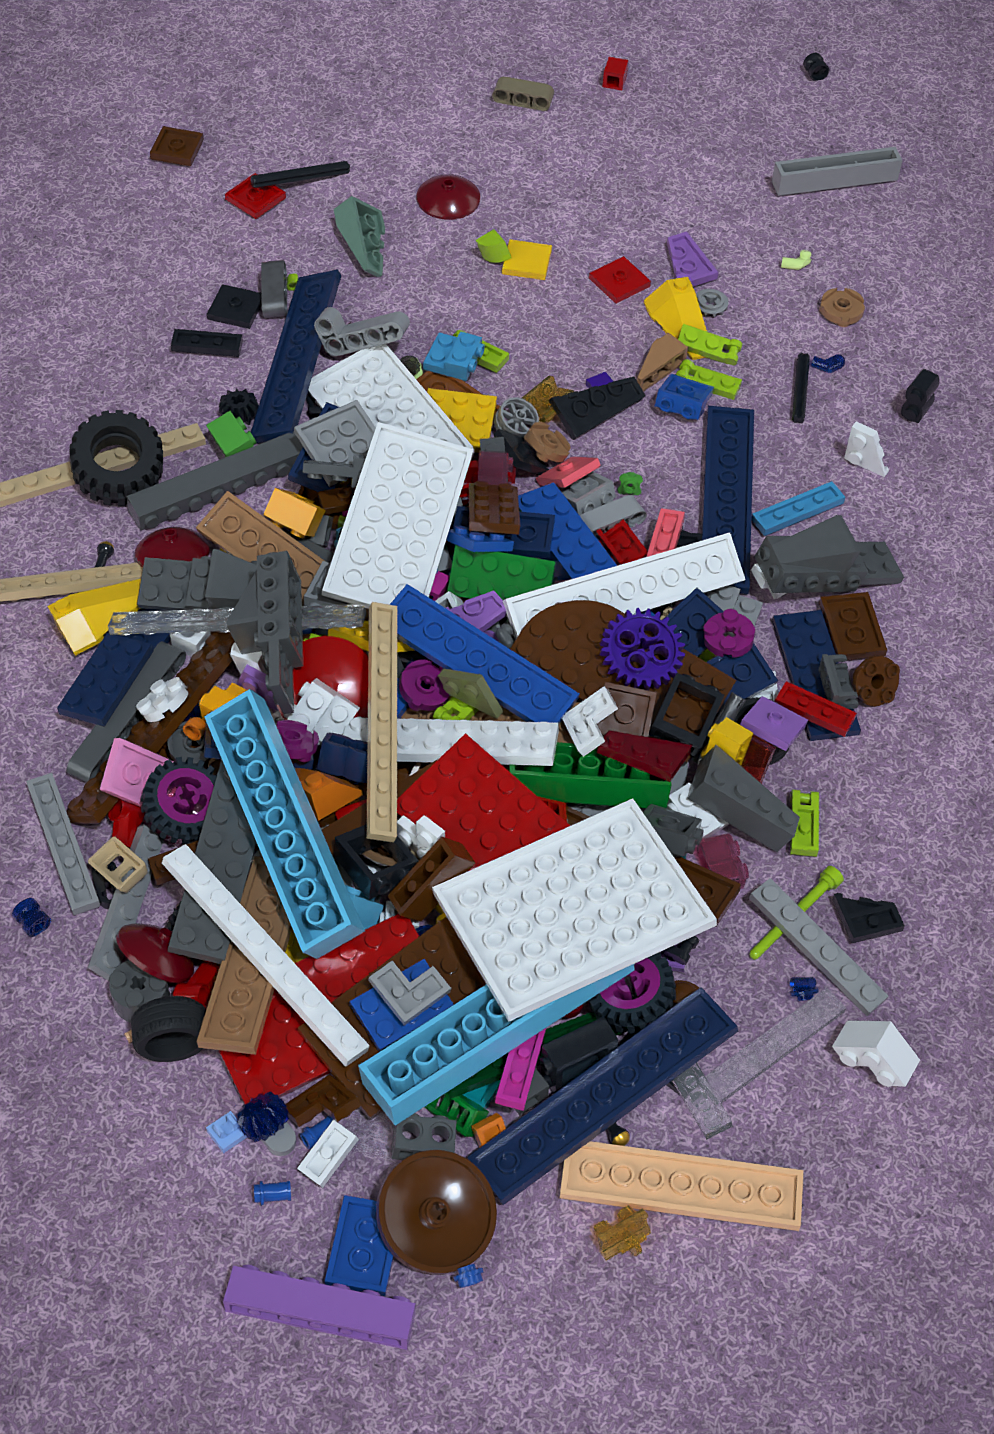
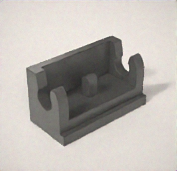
(837, 681)

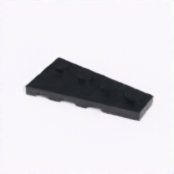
(592, 406)

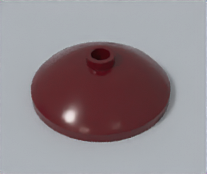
(448, 197)
(172, 544)
(148, 949)

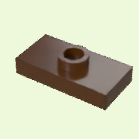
(336, 499)

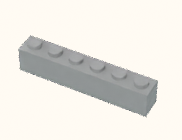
(836, 171)

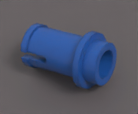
(312, 1135)
(272, 1192)

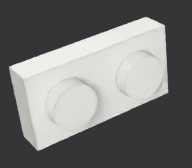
(328, 1153)

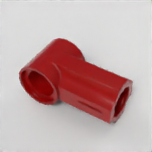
(125, 819)
(200, 984)

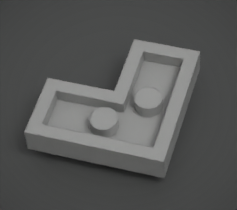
(406, 997)

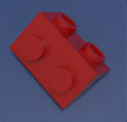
(622, 543)

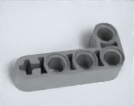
(337, 330)

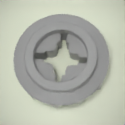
(712, 296)

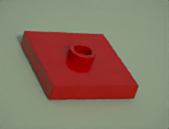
(254, 200)
(619, 279)

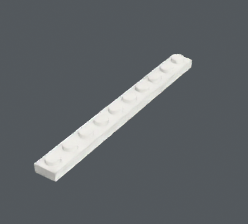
(266, 955)

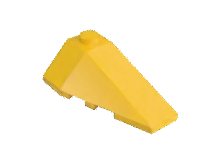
(675, 305)
(86, 614)

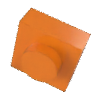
(488, 1129)

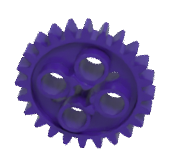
(632, 628)

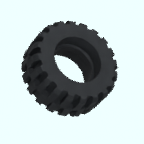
(112, 430)

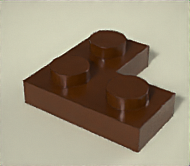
(325, 1096)

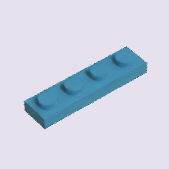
(798, 508)

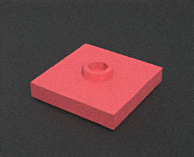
(568, 471)

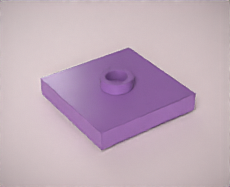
(774, 723)

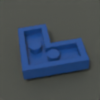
(478, 541)

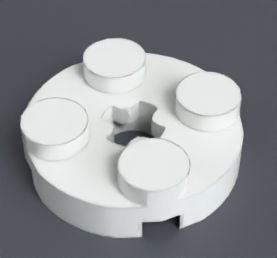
(161, 698)

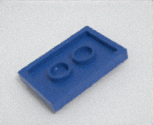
(382, 1023)
(358, 1251)

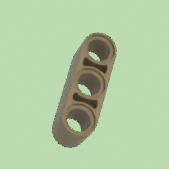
(523, 93)

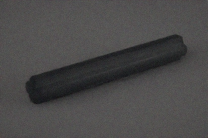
(800, 389)

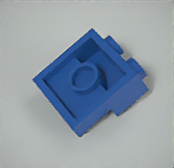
(683, 397)

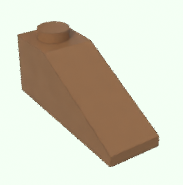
(663, 358)

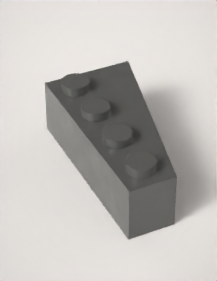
(742, 800)

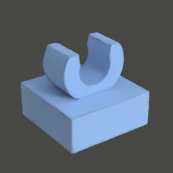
(226, 1132)

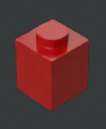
(615, 73)

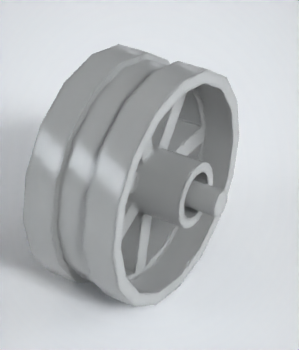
(520, 414)

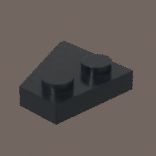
(867, 918)

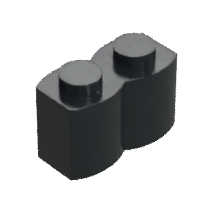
(920, 395)

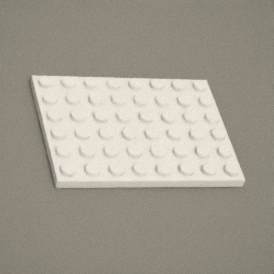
(572, 908)

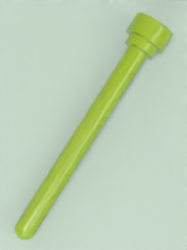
(829, 879)

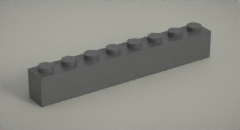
(210, 482)

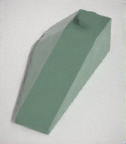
(362, 230)

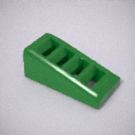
(471, 1114)

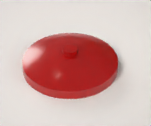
(336, 664)

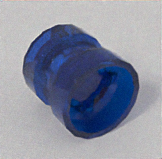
(33, 919)

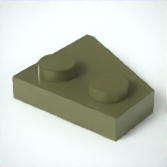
(470, 689)

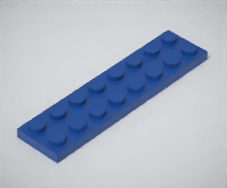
(462, 647)

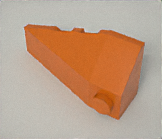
(326, 792)

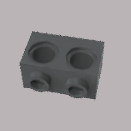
(423, 1129)

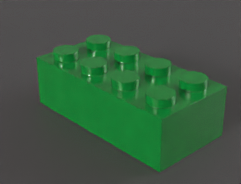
(500, 572)

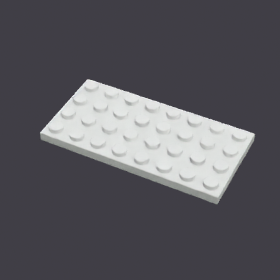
(385, 393)
(397, 517)

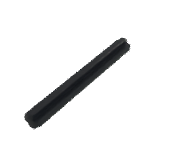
(300, 174)

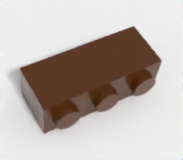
(414, 893)

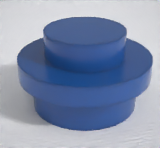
(468, 1276)

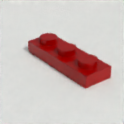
(816, 709)

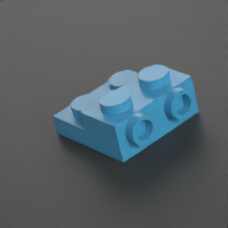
(454, 355)

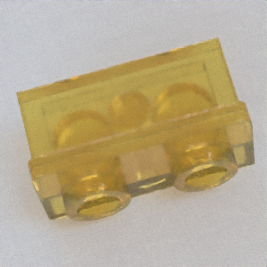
(541, 394)

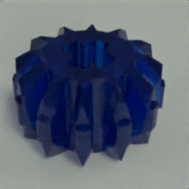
(263, 1116)

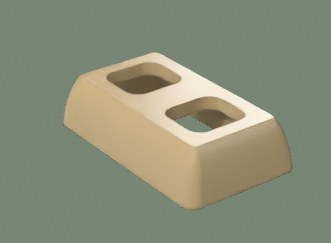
(107, 854)

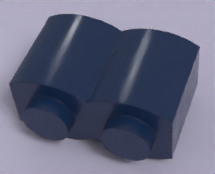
(344, 757)

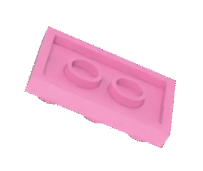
(129, 770)

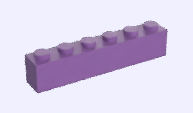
(320, 1306)

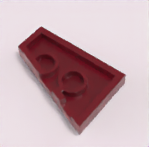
(647, 754)

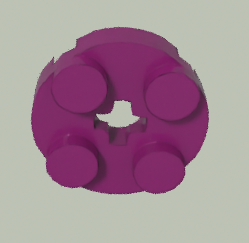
(732, 622)
(417, 696)
(298, 740)

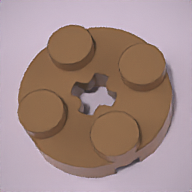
(842, 316)
(546, 443)

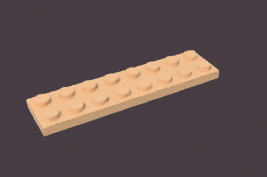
(684, 1185)

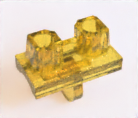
(624, 1235)

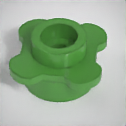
(630, 478)

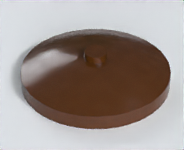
(436, 1212)

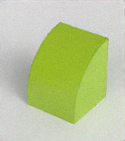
(493, 247)

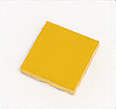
(527, 259)

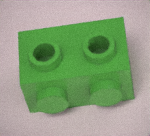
(230, 434)

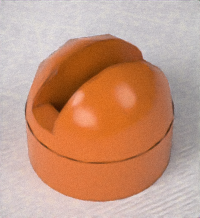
(194, 728)

